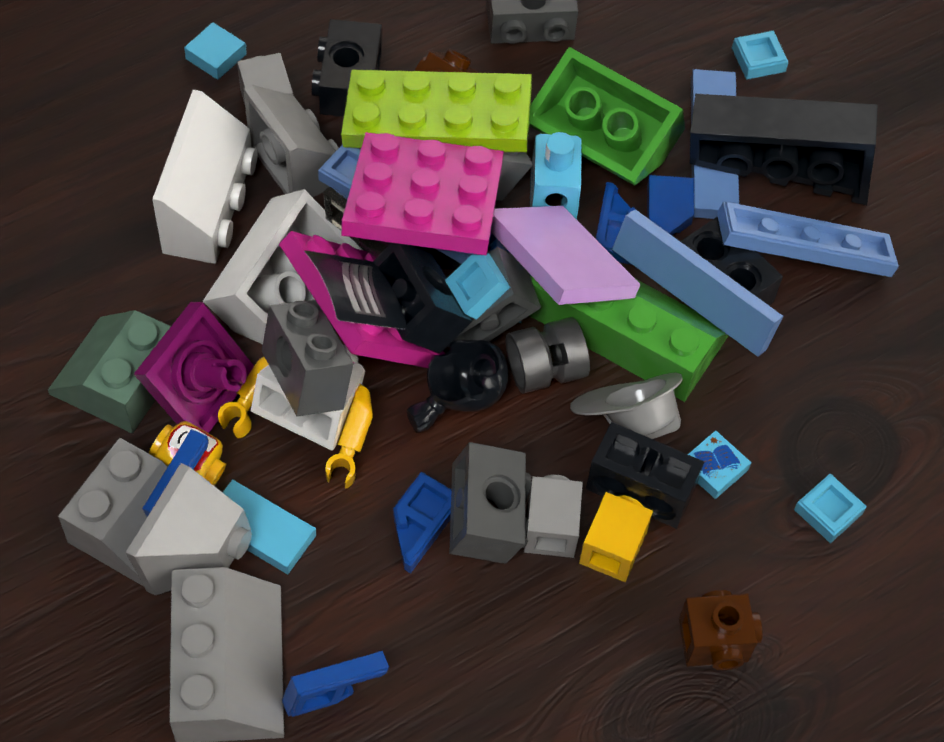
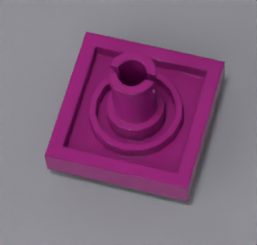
(195, 368)

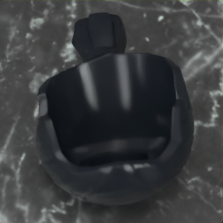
(463, 380)

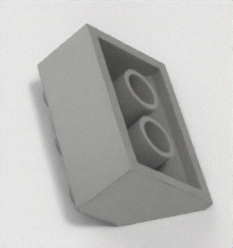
(225, 656)

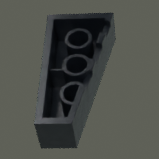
(787, 140)

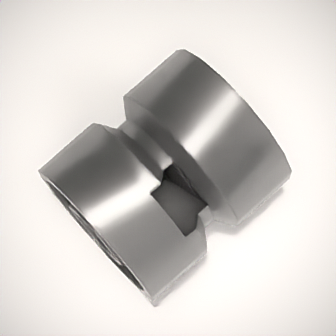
(532, 361)

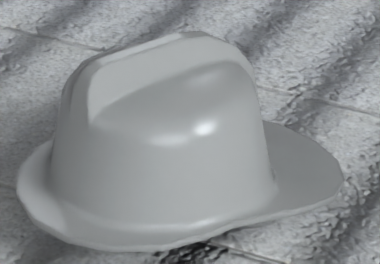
(640, 406)

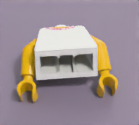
(328, 429)

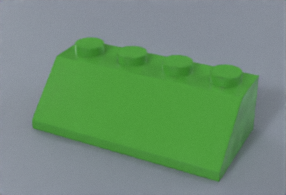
(643, 334)

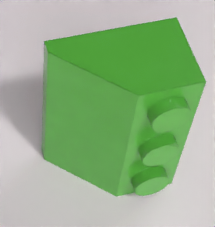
(616, 118)

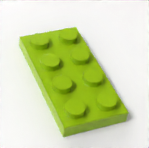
(440, 106)

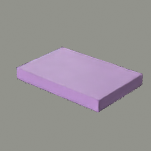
(562, 255)

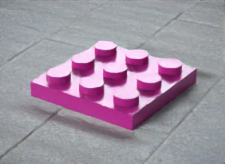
(423, 193)
(359, 339)

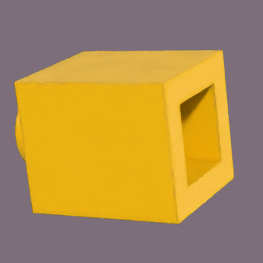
(615, 536)

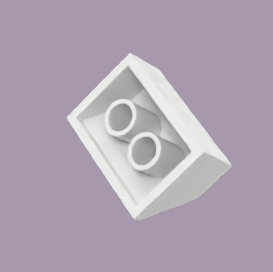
(203, 181)
(260, 270)

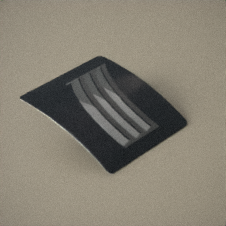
(358, 291)

